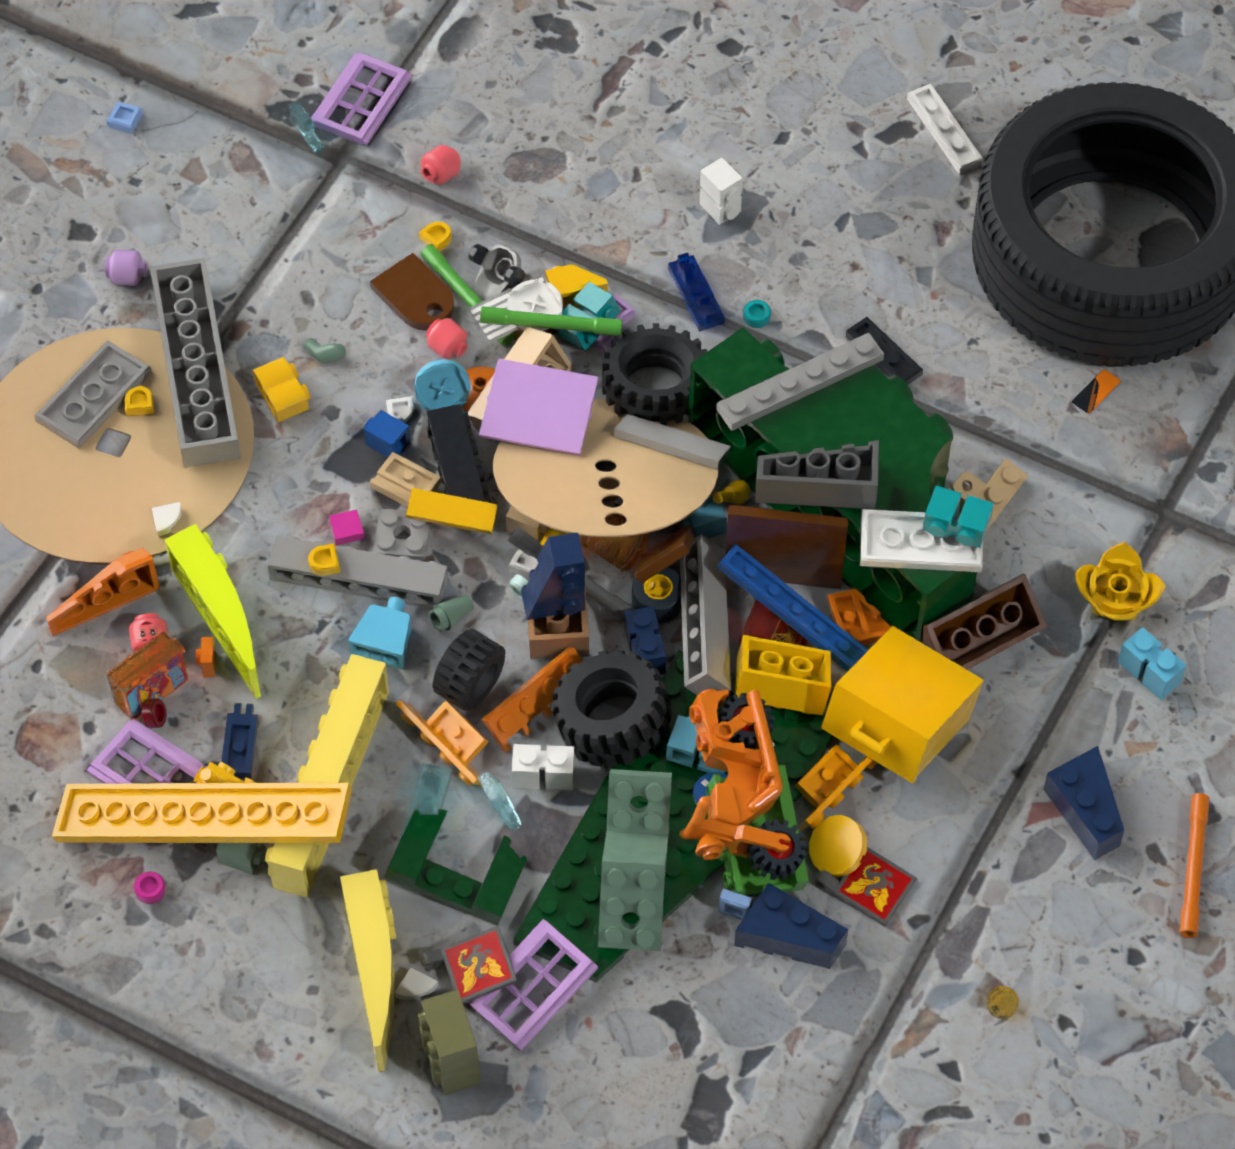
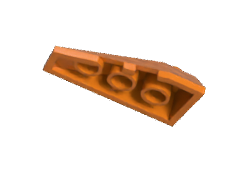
(113, 587)

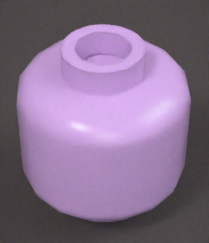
(125, 267)

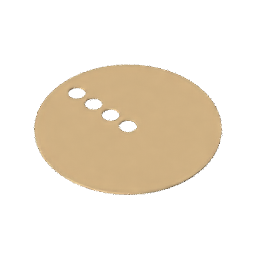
(565, 491)

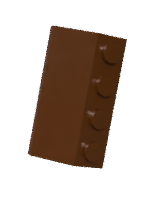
(986, 624)

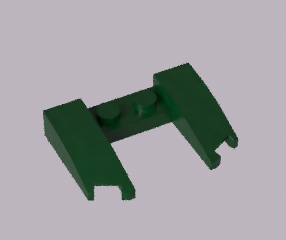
(413, 869)

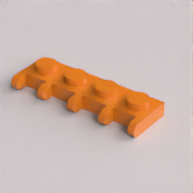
(529, 700)

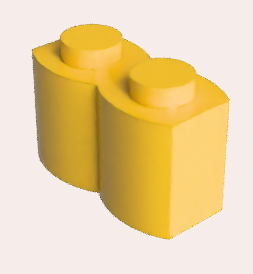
(281, 389)

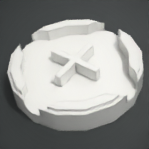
(535, 298)

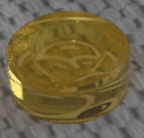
(1002, 1002)

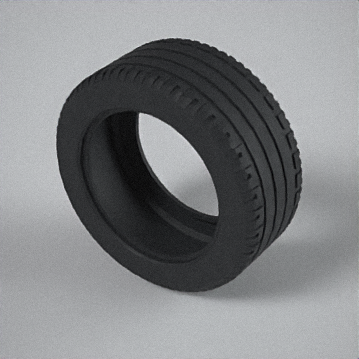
(1091, 307)

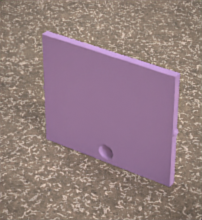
(538, 407)

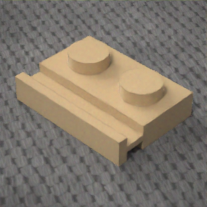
(399, 476)

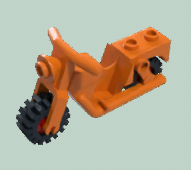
(743, 747)

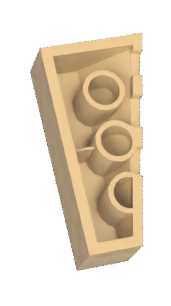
(531, 348)

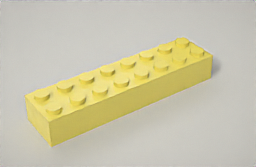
(333, 759)

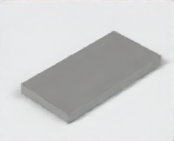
(92, 394)

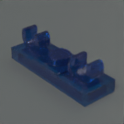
(696, 292)

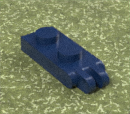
(240, 740)

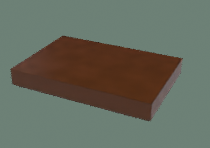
(665, 553)

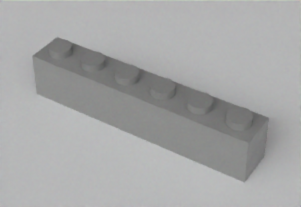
(361, 573)
(704, 618)

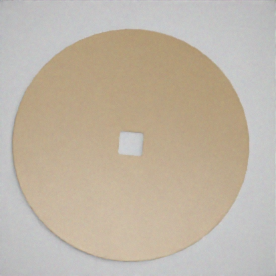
(92, 502)

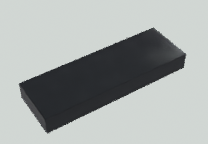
(895, 359)

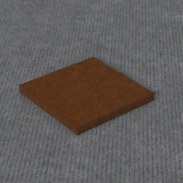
(791, 544)

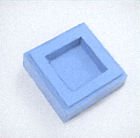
(124, 117)
(734, 904)

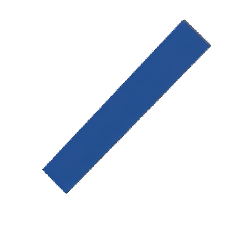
(791, 607)

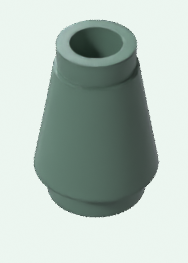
(449, 613)

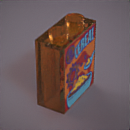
(148, 674)

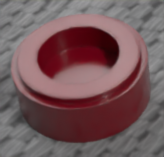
(154, 713)

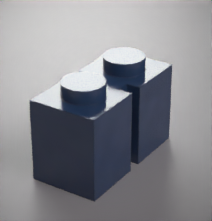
(644, 636)

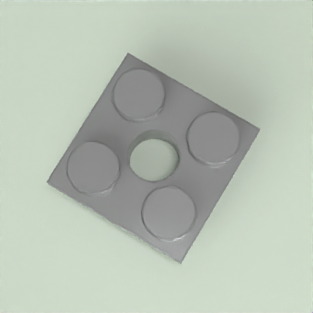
(394, 522)

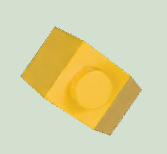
(571, 280)

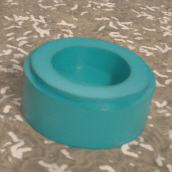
(756, 314)

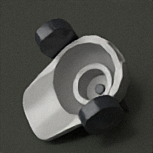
(498, 269)

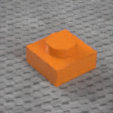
(206, 657)

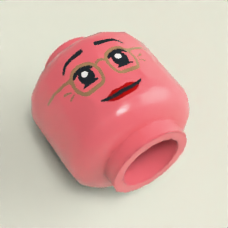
(145, 629)

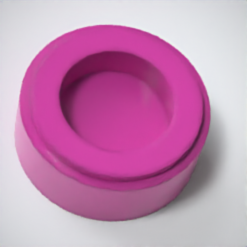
(149, 887)

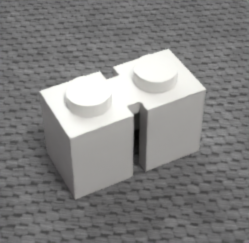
(720, 191)
(556, 761)

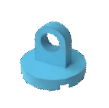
(442, 384)

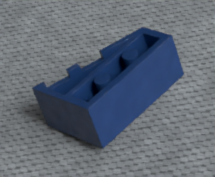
(792, 929)

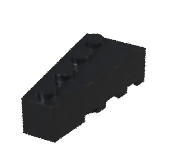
(456, 453)

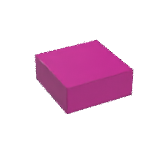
(346, 527)

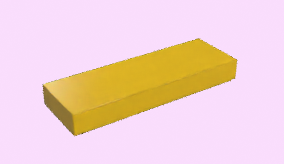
(451, 511)

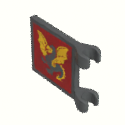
(872, 888)
(474, 964)

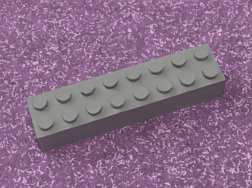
(195, 363)

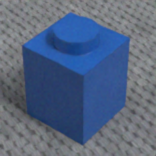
(386, 434)

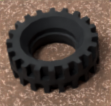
(646, 349)

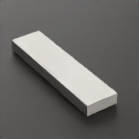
(945, 129)

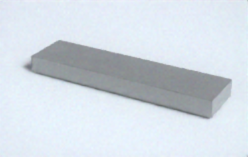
(672, 441)

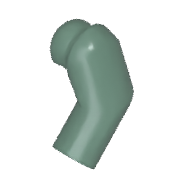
(324, 353)

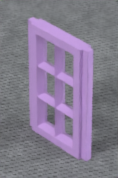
(380, 111)
(151, 740)
(554, 1002)

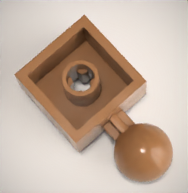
(555, 633)

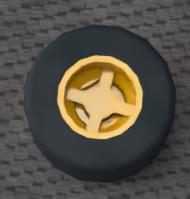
(661, 592)

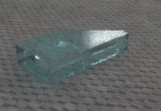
(305, 126)
(500, 800)

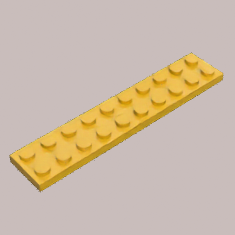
(203, 813)

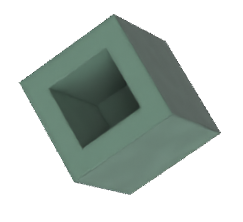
(241, 855)

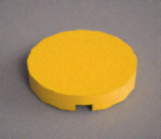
(838, 845)

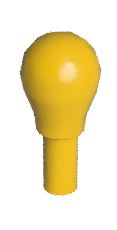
(736, 492)

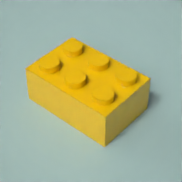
(784, 674)

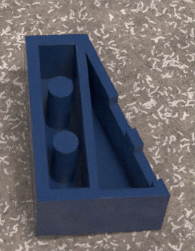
(558, 579)
(1087, 802)

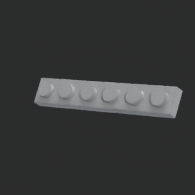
(800, 381)

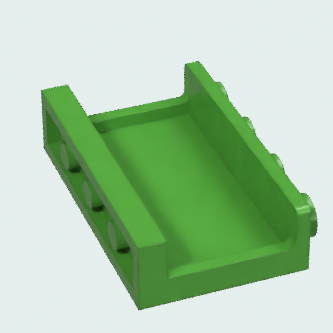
(739, 873)

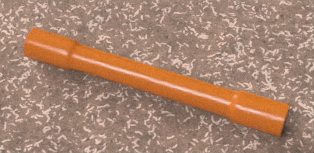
(1190, 911)

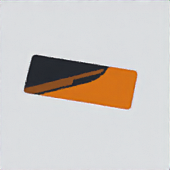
(1096, 391)

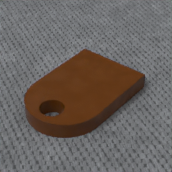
(413, 292)

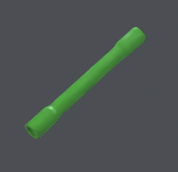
(441, 265)
(597, 325)

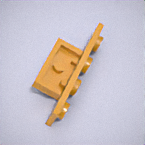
(451, 734)
(827, 780)

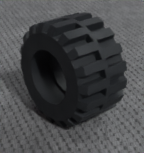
(468, 669)

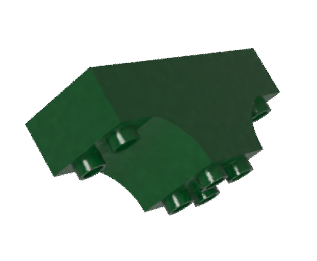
(850, 411)

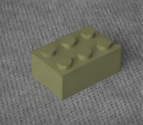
(449, 1042)

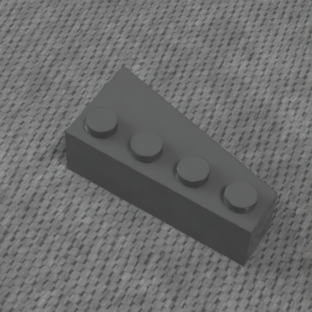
(820, 477)

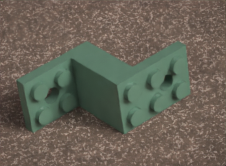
(634, 860)

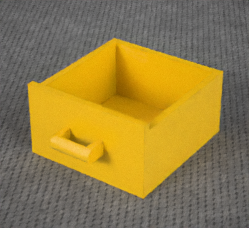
(901, 703)

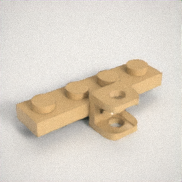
(998, 489)

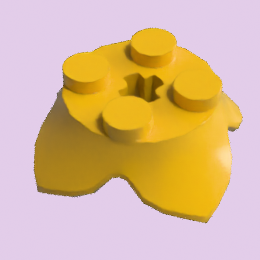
(1119, 569)

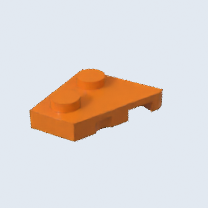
(857, 616)

